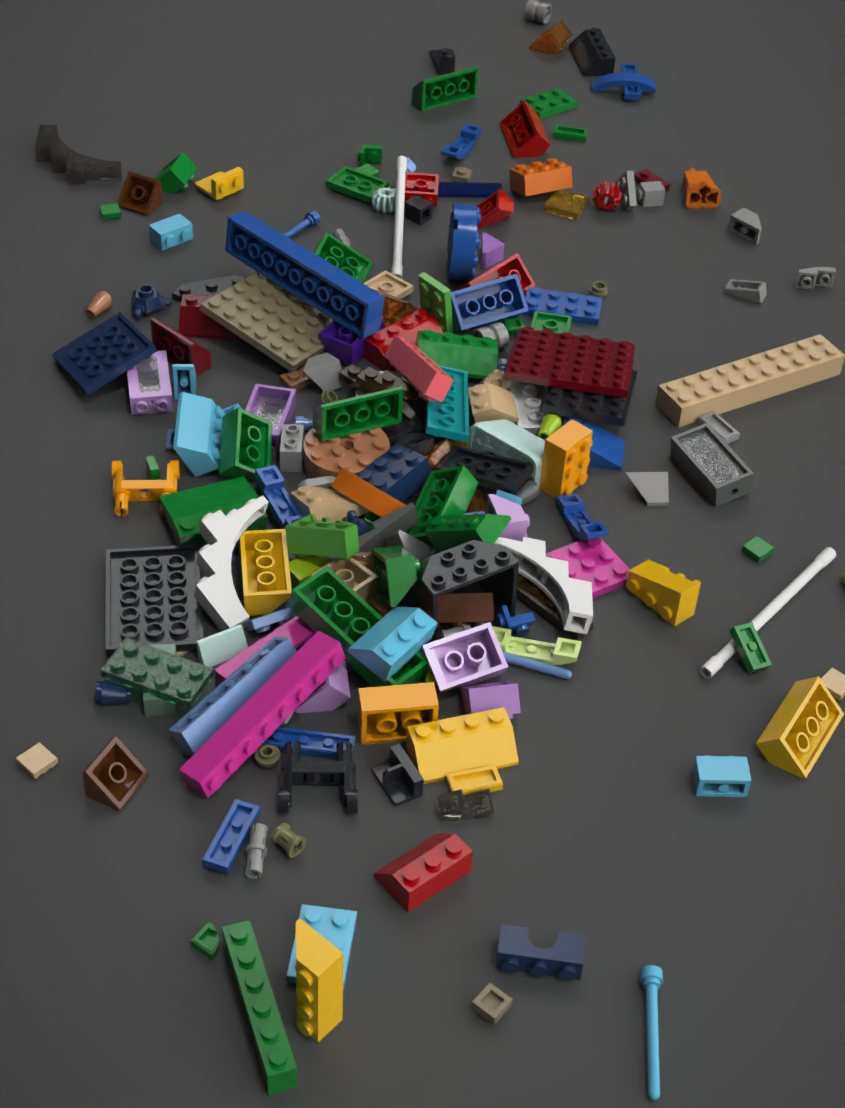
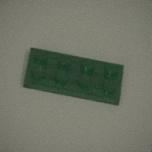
(157, 672)

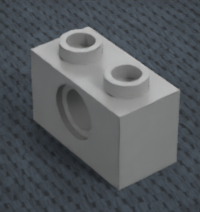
(291, 448)

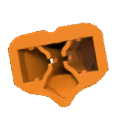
(700, 190)

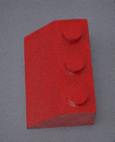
(426, 869)

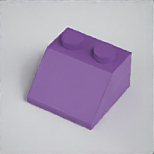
(491, 696)

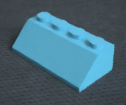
(198, 433)

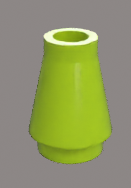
(549, 425)

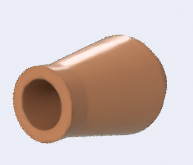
(99, 303)

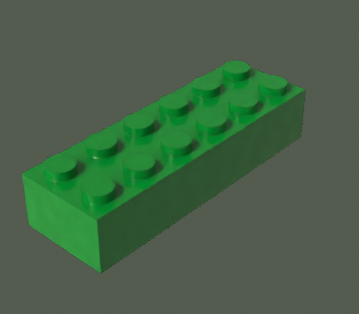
(341, 613)

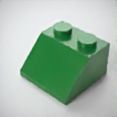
(176, 174)

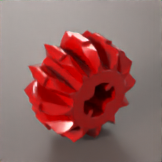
(606, 196)

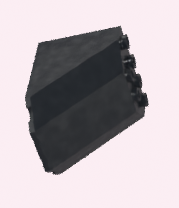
(459, 566)

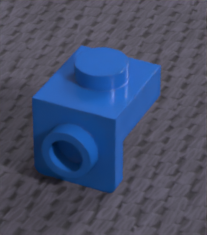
(517, 623)

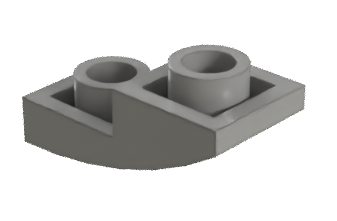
(816, 276)

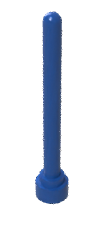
(311, 219)

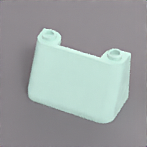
(508, 441)

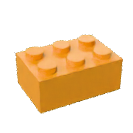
(565, 459)
(388, 711)

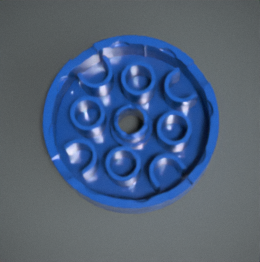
(463, 242)

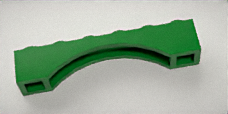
(266, 1025)

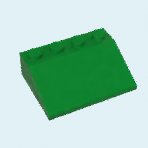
(343, 257)
(188, 507)

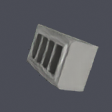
(748, 290)

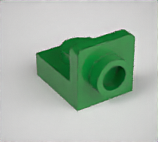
(370, 154)

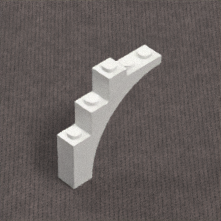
(551, 575)
(217, 590)

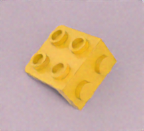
(222, 183)

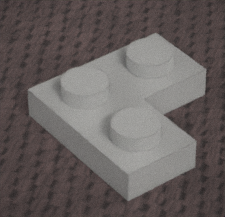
(627, 187)

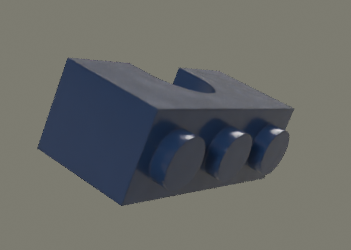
(561, 960)

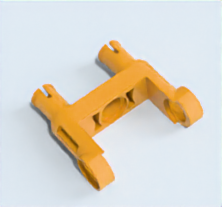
(128, 490)

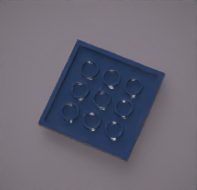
(104, 353)

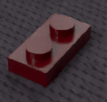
(648, 176)

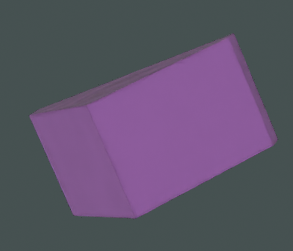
(491, 251)

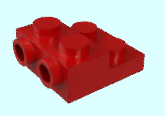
(423, 185)

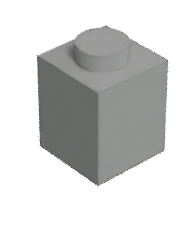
(651, 193)

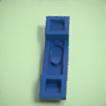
(623, 79)
(464, 144)
(280, 503)
(577, 519)

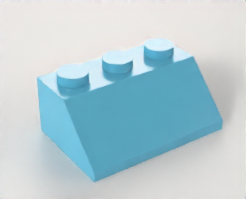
(393, 640)

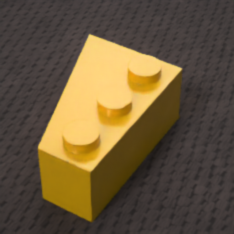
(664, 591)

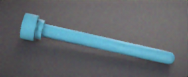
(651, 978)

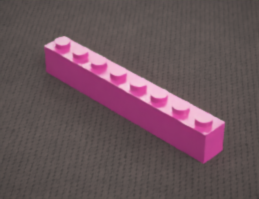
(262, 714)

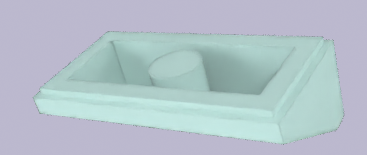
(221, 646)

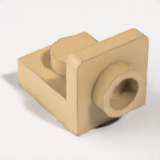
(496, 378)

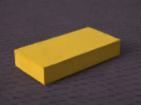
(475, 780)

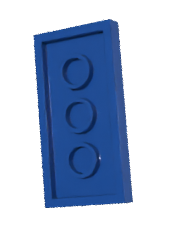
(581, 307)

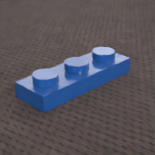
(231, 836)

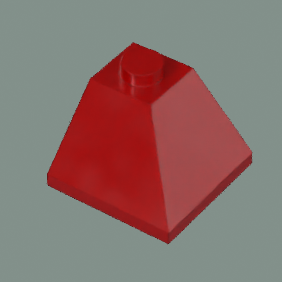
(495, 208)

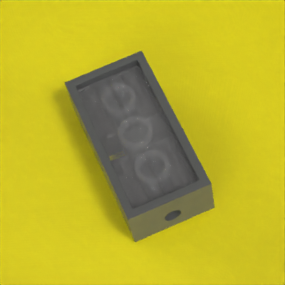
(712, 464)

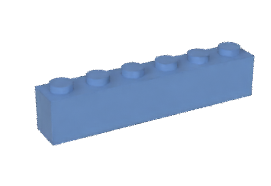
(225, 700)

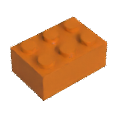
(540, 177)

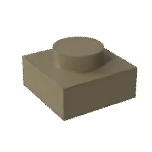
(461, 175)
(491, 1003)

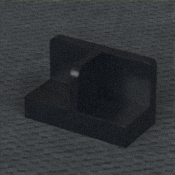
(399, 777)

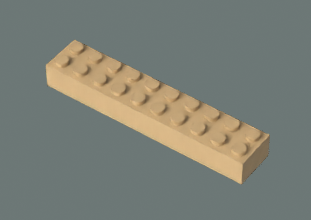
(749, 380)

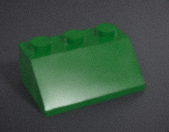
(244, 444)
(455, 530)

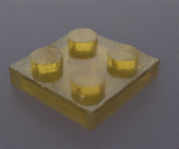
(566, 204)

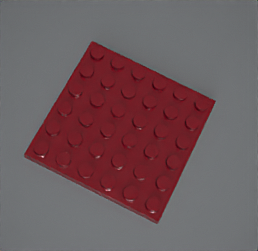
(571, 362)

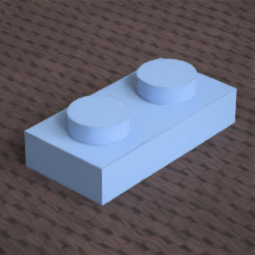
(263, 623)

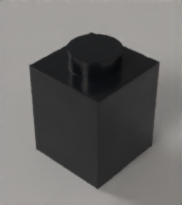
(418, 210)

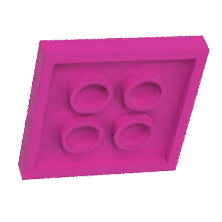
(593, 562)

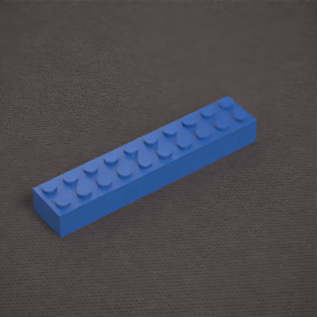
(304, 274)

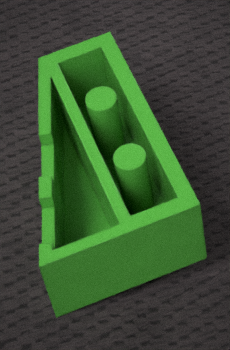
(322, 538)

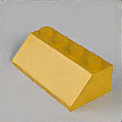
(264, 570)
(801, 727)
(462, 744)
(317, 983)

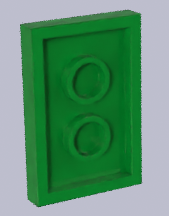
(551, 102)
(355, 183)

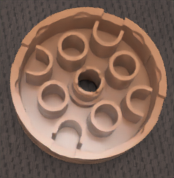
(350, 452)

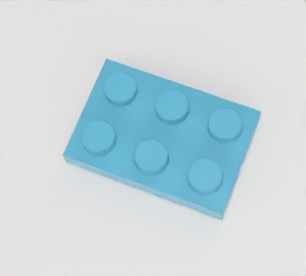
(333, 925)

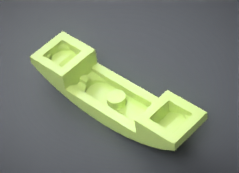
(563, 652)

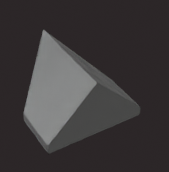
(324, 371)
(652, 486)

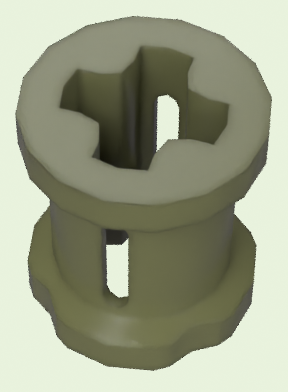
(288, 840)

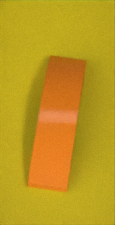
(365, 493)

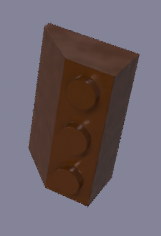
(465, 608)

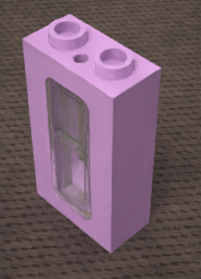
(150, 385)

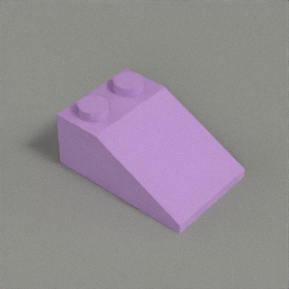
(465, 657)

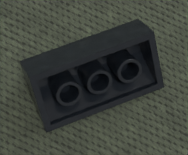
(592, 53)

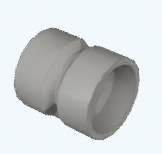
(537, 11)
(495, 331)

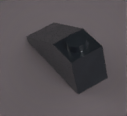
(443, 60)

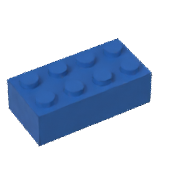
(487, 303)

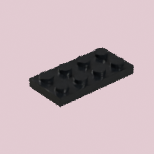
(489, 469)

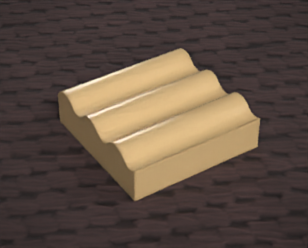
(835, 683)
(37, 760)

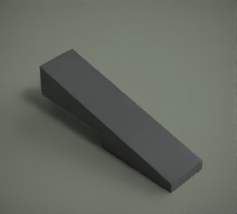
(398, 520)

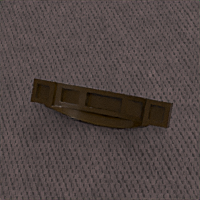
(372, 381)

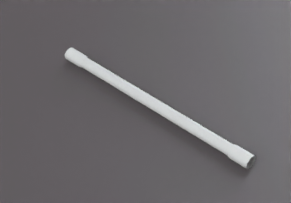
(401, 167)
(716, 662)

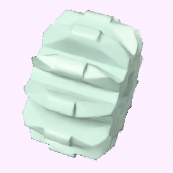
(384, 200)

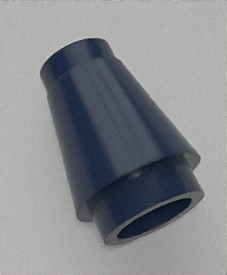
(110, 692)

